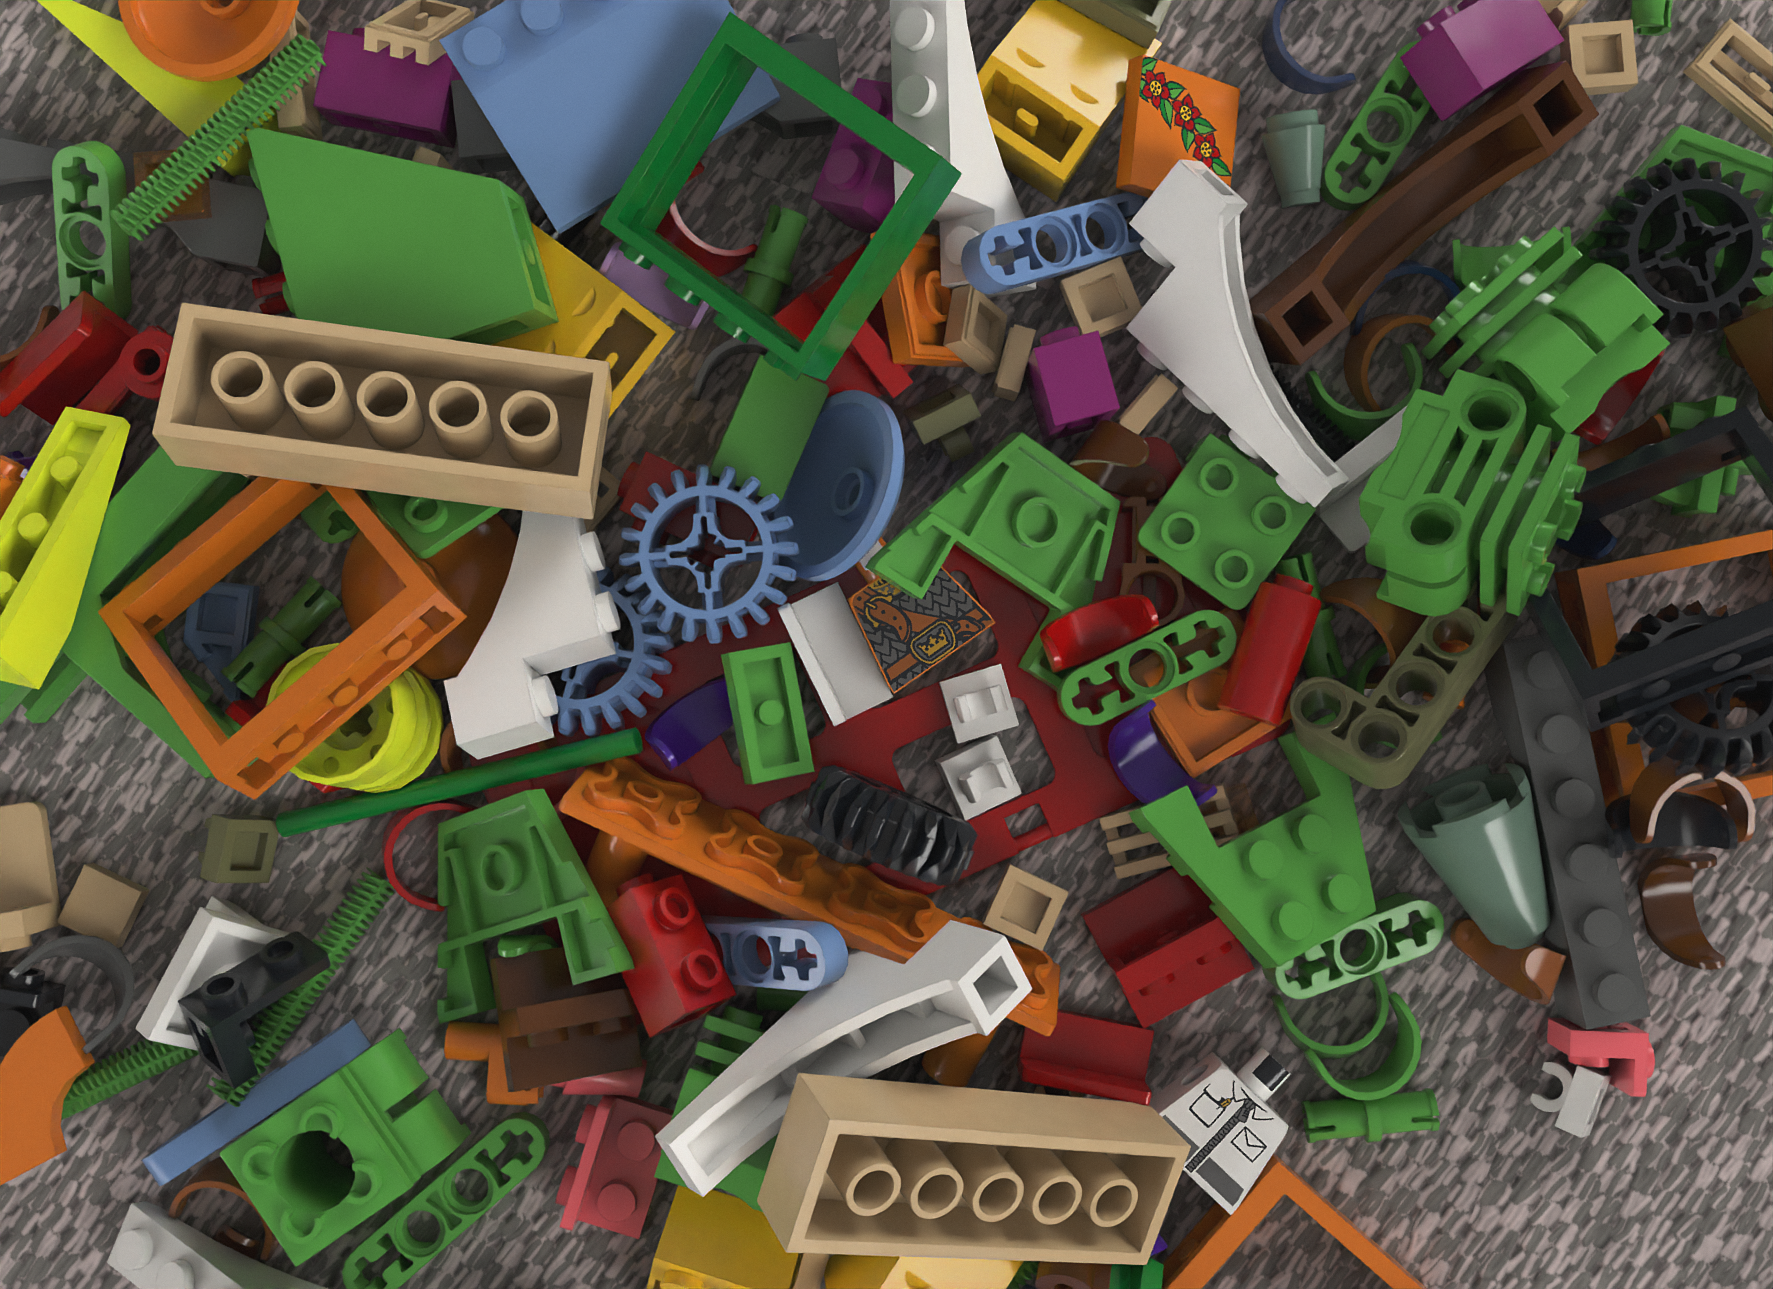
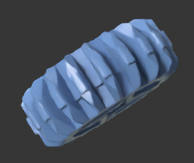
(706, 521)
(636, 665)

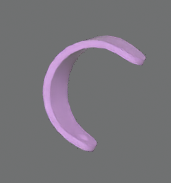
(649, 289)

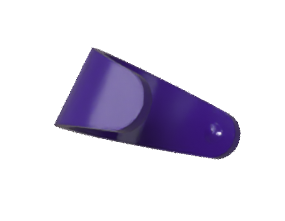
(690, 723)
(1145, 764)

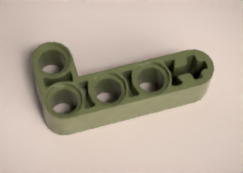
(1386, 715)

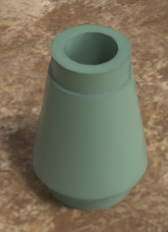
(1295, 155)

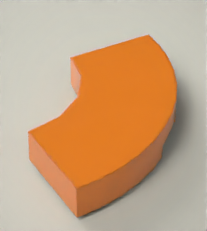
(33, 1089)

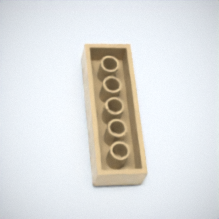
(384, 411)
(968, 1173)

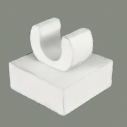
(979, 703)
(978, 777)
(1579, 1099)

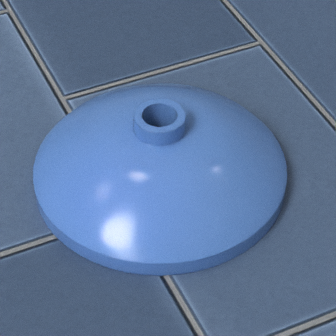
(843, 486)

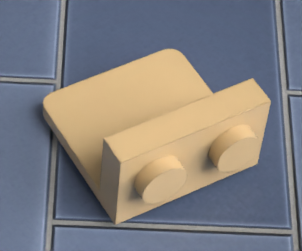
(26, 875)

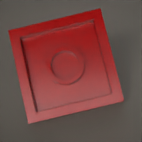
(868, 358)
(1165, 944)

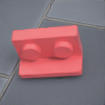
(616, 1166)

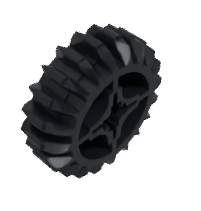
(1674, 224)
(1694, 726)
(888, 826)

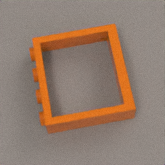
(1591, 621)
(326, 692)
(1220, 1233)

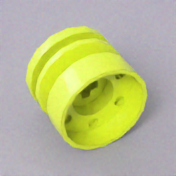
(395, 752)

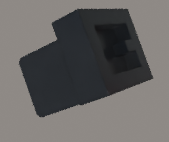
(223, 1003)

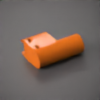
(483, 1043)

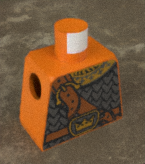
(911, 632)

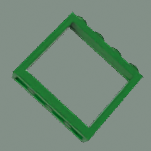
(680, 145)

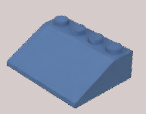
(587, 87)

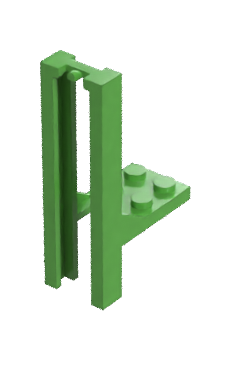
(138, 529)

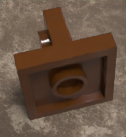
(559, 1028)

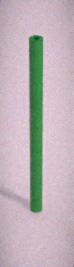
(461, 782)

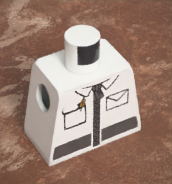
(1225, 1122)

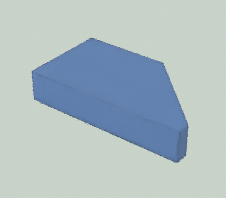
(221, 627)

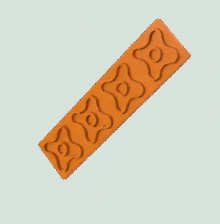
(785, 876)

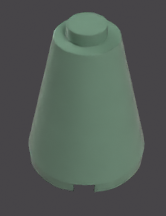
(1485, 850)

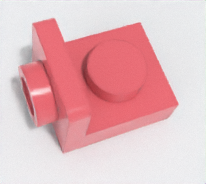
(1620, 1043)

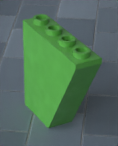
(399, 242)

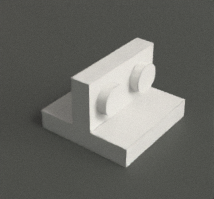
(213, 944)

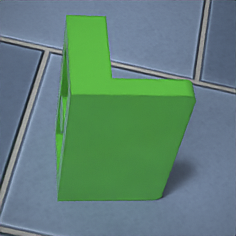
(769, 428)
(767, 713)

